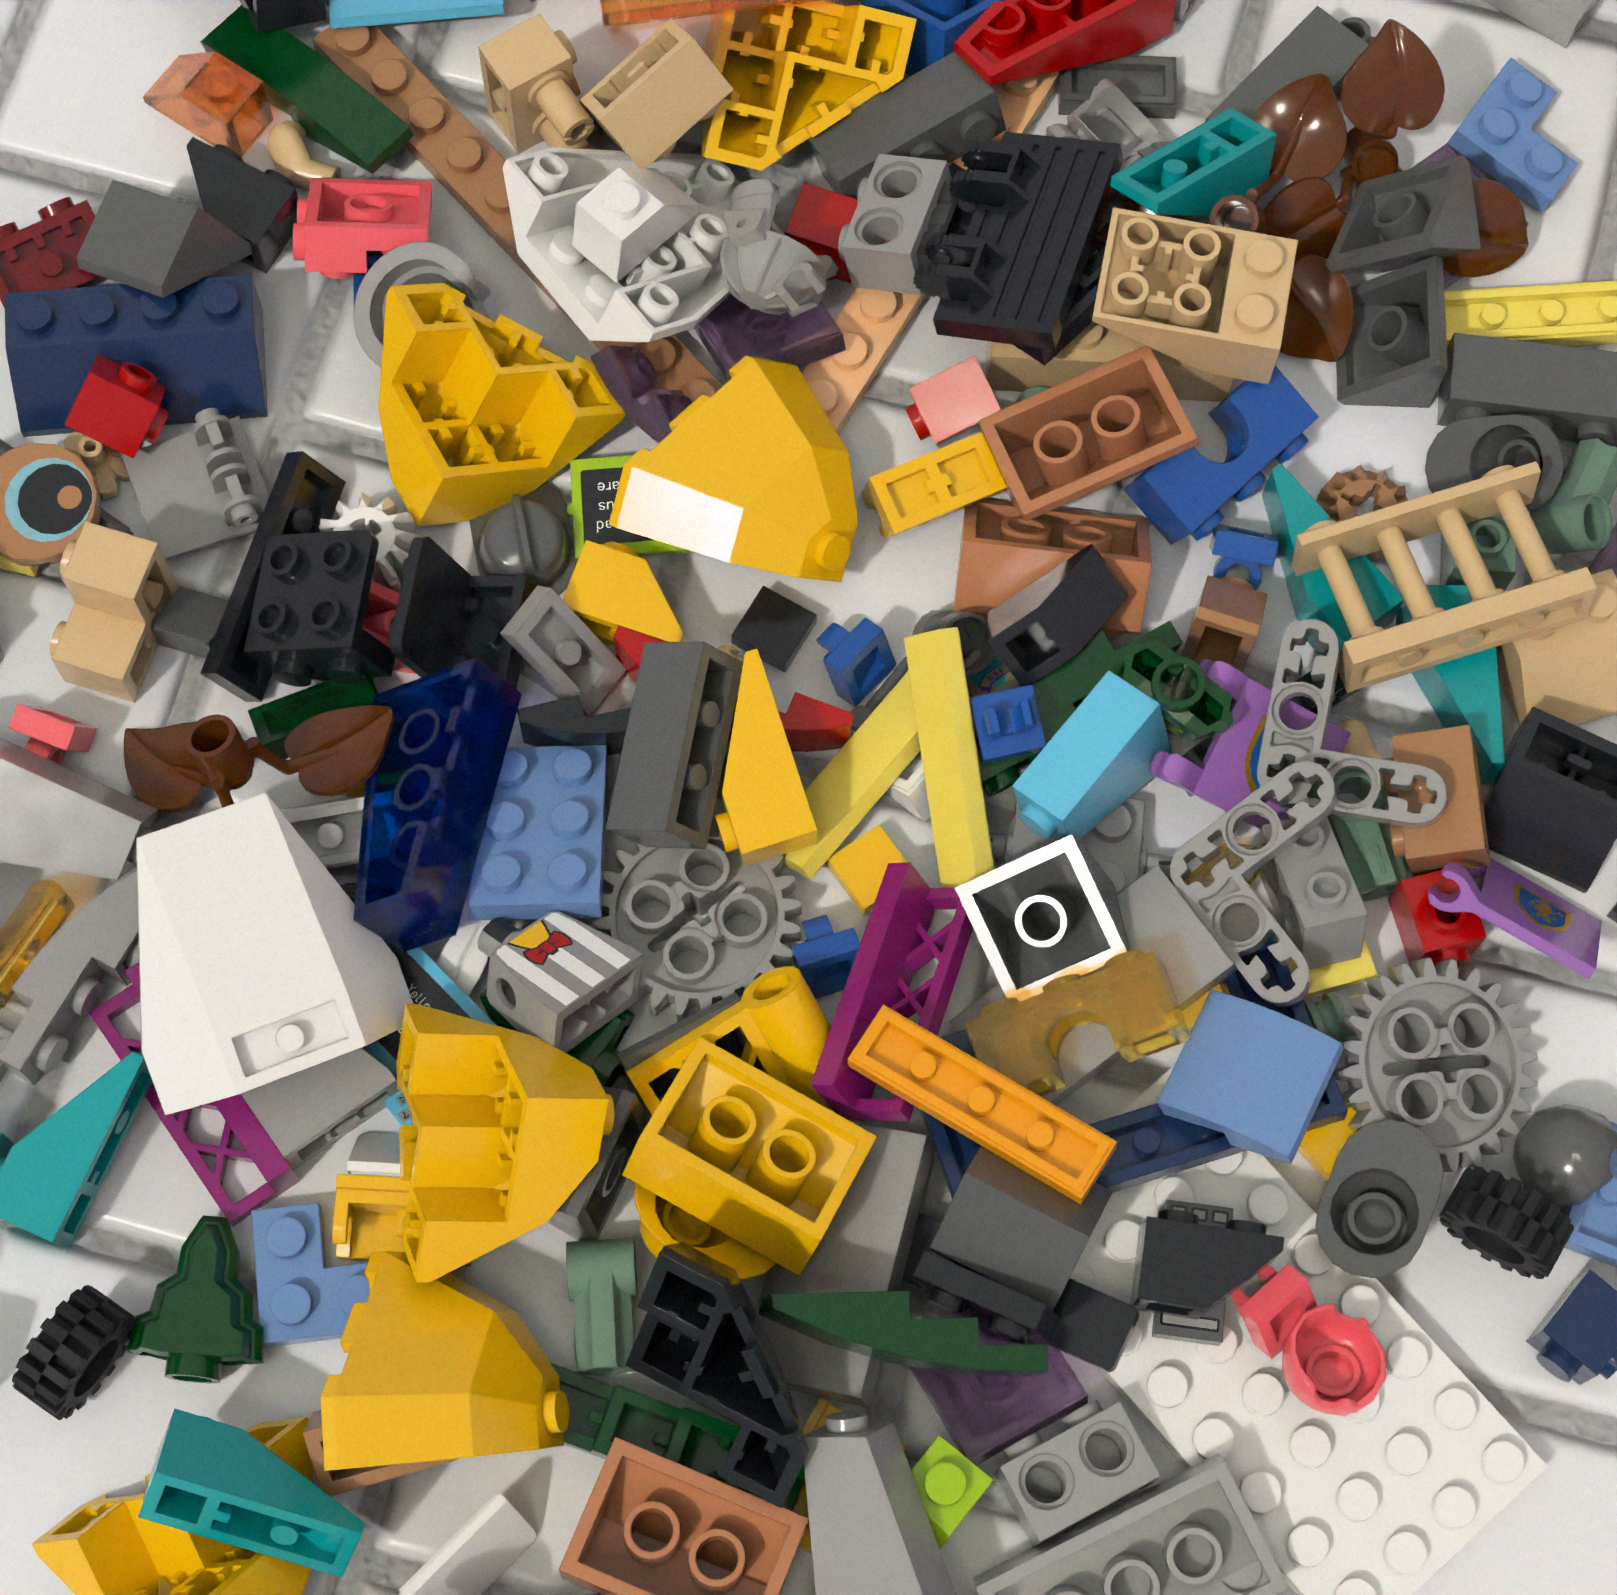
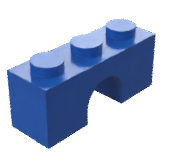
(1188, 489)

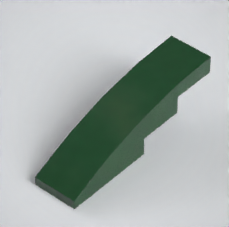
(312, 92)
(882, 1329)
(678, 1434)

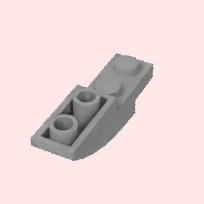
(68, 977)

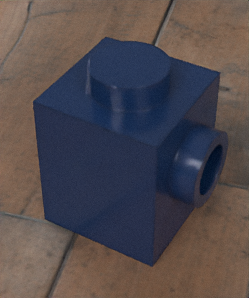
(1579, 1332)

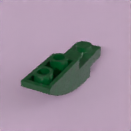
(1063, 691)

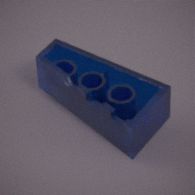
(431, 801)

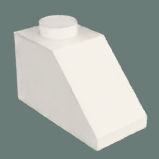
(629, 218)

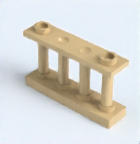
(1433, 633)

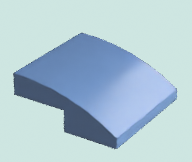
(1251, 1076)

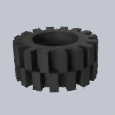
(1506, 1222)
(73, 1352)

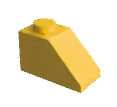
(616, 589)

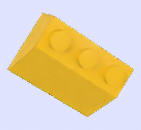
(749, 1155)

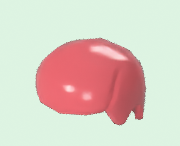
(1333, 1361)

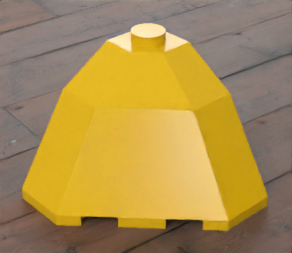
(797, 74)
(478, 406)
(748, 478)
(493, 1135)
(436, 1376)
(115, 1552)

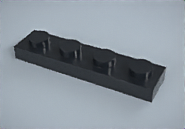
(297, 502)

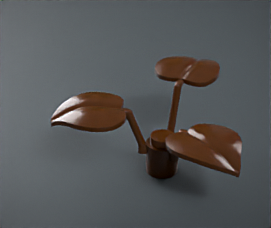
(1388, 88)
(1307, 144)
(328, 751)

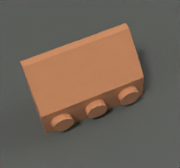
(1087, 433)
(1006, 554)
(677, 1533)

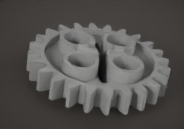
(731, 959)
(1426, 1005)

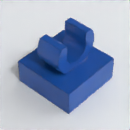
(1242, 547)
(856, 659)
(1007, 724)
(825, 956)

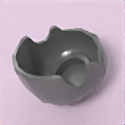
(1565, 1153)

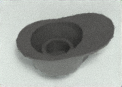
(1479, 444)
(527, 539)
(1379, 1199)

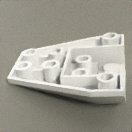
(661, 294)
(251, 958)

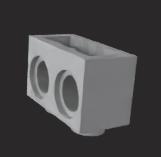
(893, 221)
(1315, 896)
(1083, 1486)

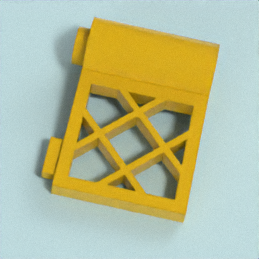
(780, 1027)

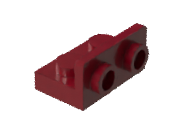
(46, 251)

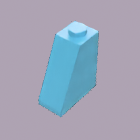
(1092, 761)

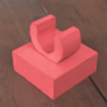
(51, 732)
(1274, 1307)

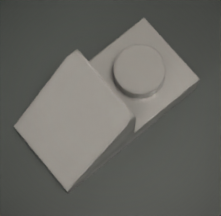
(562, 650)

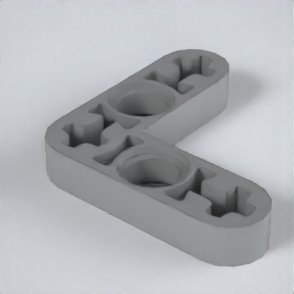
(1284, 743)
(1230, 886)

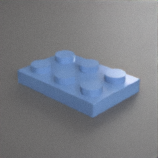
(544, 836)

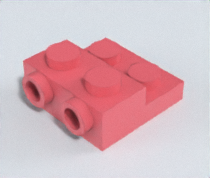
(358, 216)

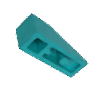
(1201, 167)
(1291, 513)
(1465, 689)
(63, 1162)
(242, 1494)

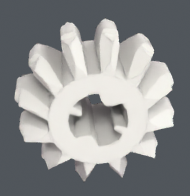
(391, 528)

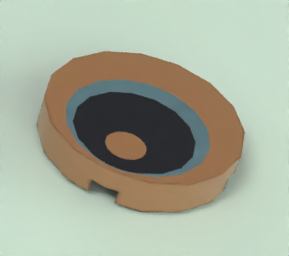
(44, 502)

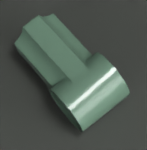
(1580, 510)
(1366, 843)
(602, 1289)

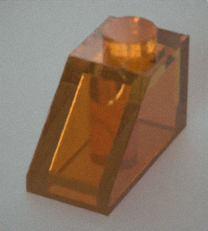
(213, 100)

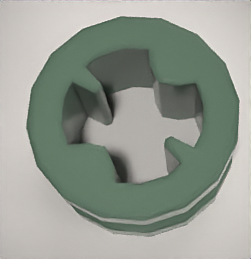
(1325, 1015)

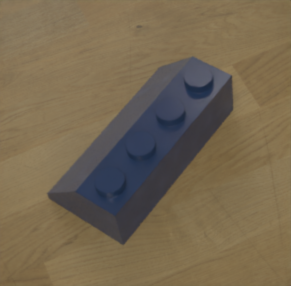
(196, 342)

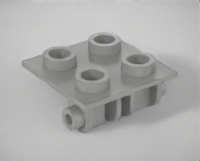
(199, 486)

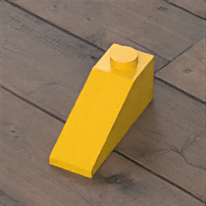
(761, 783)

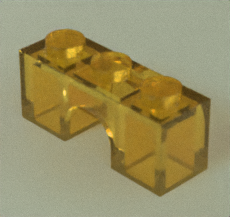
(1127, 997)

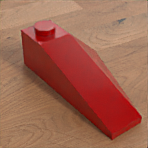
(1050, 36)

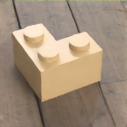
(117, 594)

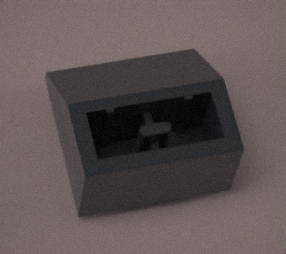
(1555, 800)

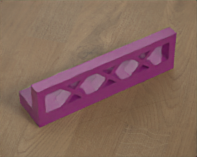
(888, 956)
(238, 1121)

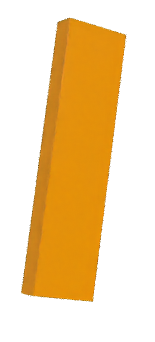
(982, 1104)

